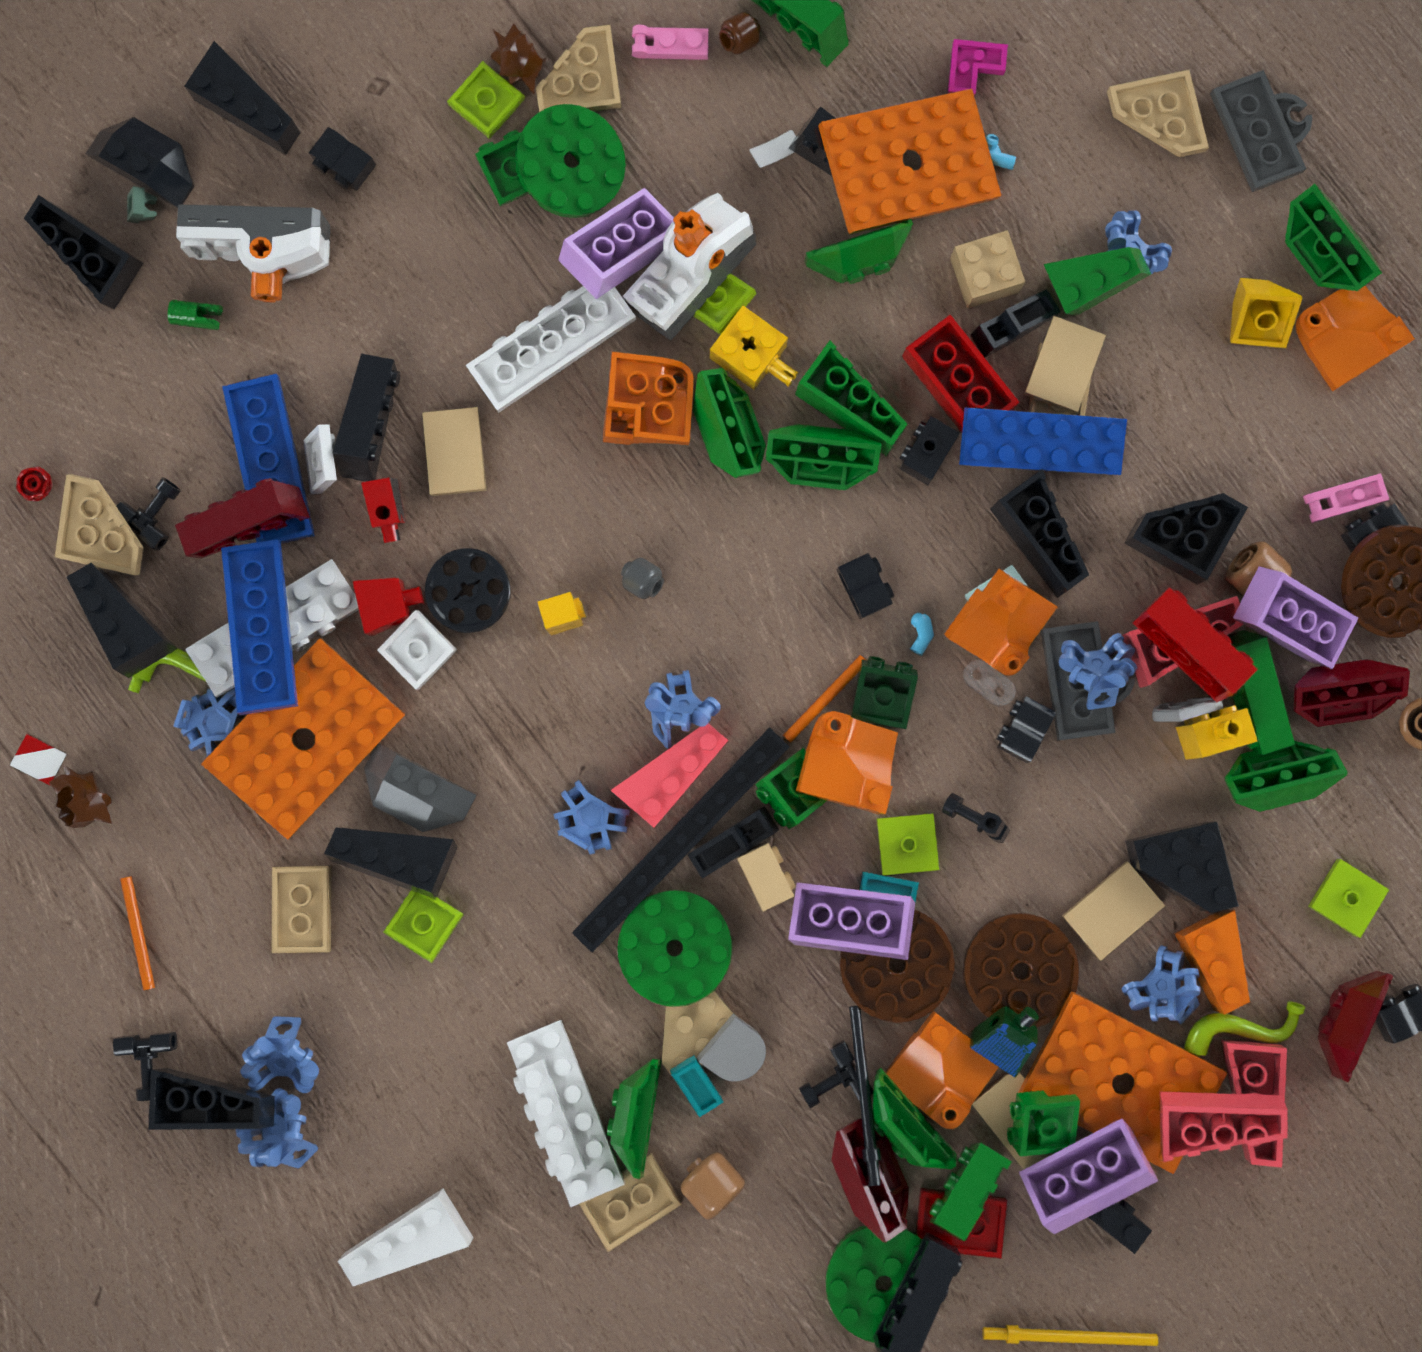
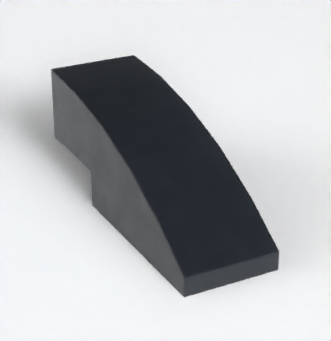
(1015, 323)
(733, 842)

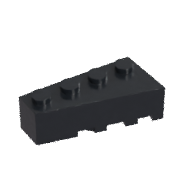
(235, 96)
(918, 1297)

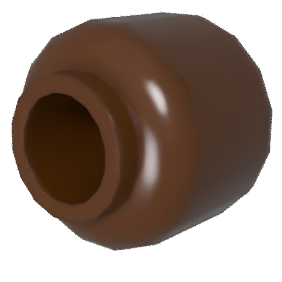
(740, 33)

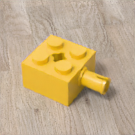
(755, 363)
(1215, 734)

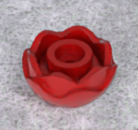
(26, 480)

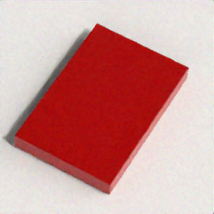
(985, 1237)

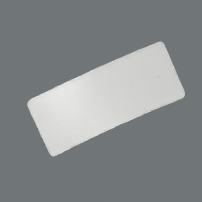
(773, 150)

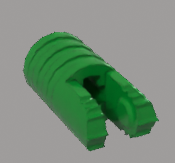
(191, 314)

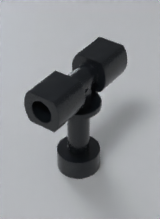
(144, 520)
(989, 822)
(145, 1050)
(844, 1074)

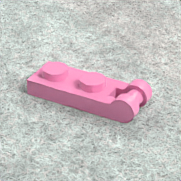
(670, 43)
(1347, 497)

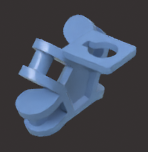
(1123, 233)
(1098, 670)
(680, 709)
(213, 723)
(589, 817)
(1165, 988)
(281, 1057)
(280, 1140)

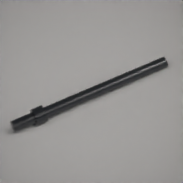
(871, 1153)

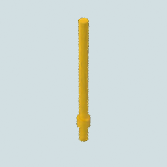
(1013, 1334)

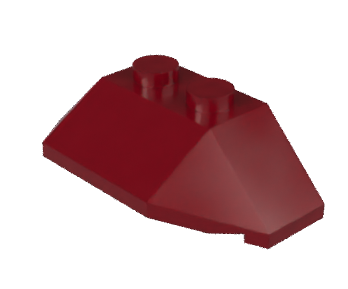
(1349, 691)
(1351, 1020)
(878, 1207)

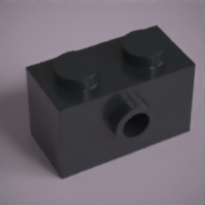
(929, 450)
(1122, 1225)

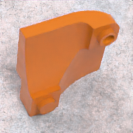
(1349, 334)
(646, 400)
(1001, 622)
(849, 763)
(941, 1071)

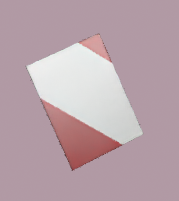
(38, 759)

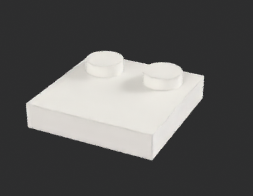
(320, 459)
(417, 649)

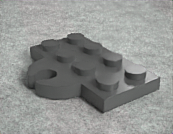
(1262, 129)
(1070, 699)

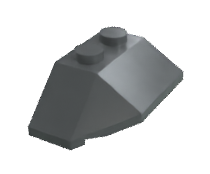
(414, 792)

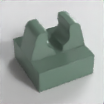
(135, 205)

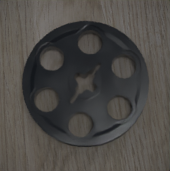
(481, 595)

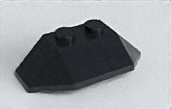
(145, 159)

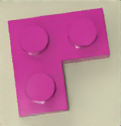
(971, 58)

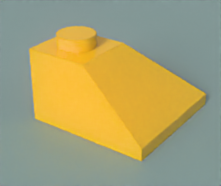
(1263, 313)

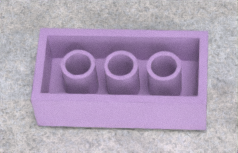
(616, 243)
(1295, 617)
(852, 920)
(1087, 1176)

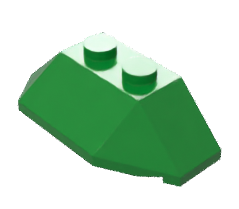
(1328, 243)
(860, 255)
(728, 424)
(822, 456)
(1283, 776)
(634, 1116)
(907, 1128)

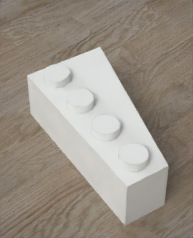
(411, 1239)

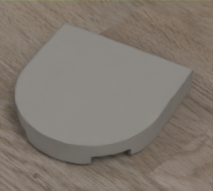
(1184, 710)
(734, 1051)

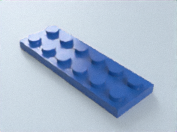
(1042, 441)
(266, 445)
(259, 627)

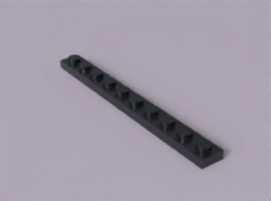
(680, 840)

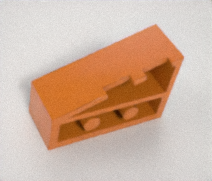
(1216, 952)

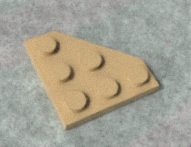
(584, 74)
(1162, 111)
(95, 529)
(691, 1028)

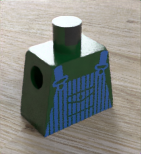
(1007, 1038)

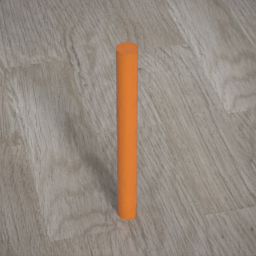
(823, 700)
(137, 933)

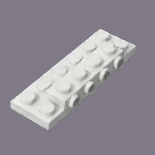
(548, 344)
(314, 608)
(564, 1114)

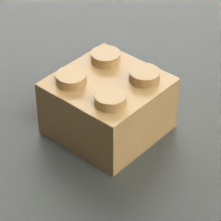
(987, 269)
(765, 875)

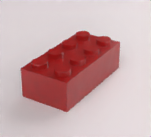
(957, 372)
(1195, 645)

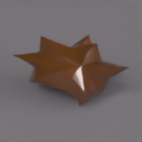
(517, 58)
(80, 799)

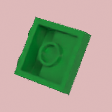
(499, 168)
(780, 792)
(1043, 1123)

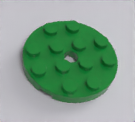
(590, 140)
(680, 978)
(853, 1273)

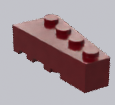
(241, 518)

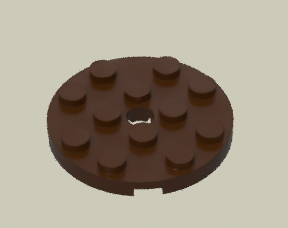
(1368, 583)
(1013, 940)
(915, 988)

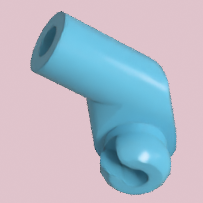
(999, 159)
(925, 632)

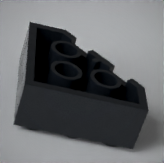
(1188, 535)
(1188, 864)

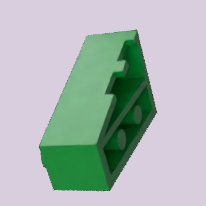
(1095, 277)
(968, 1190)

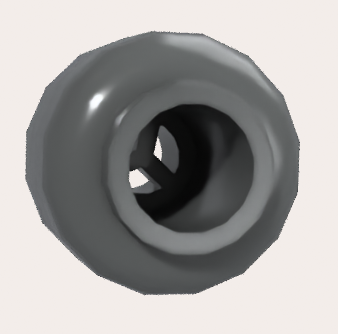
(642, 578)

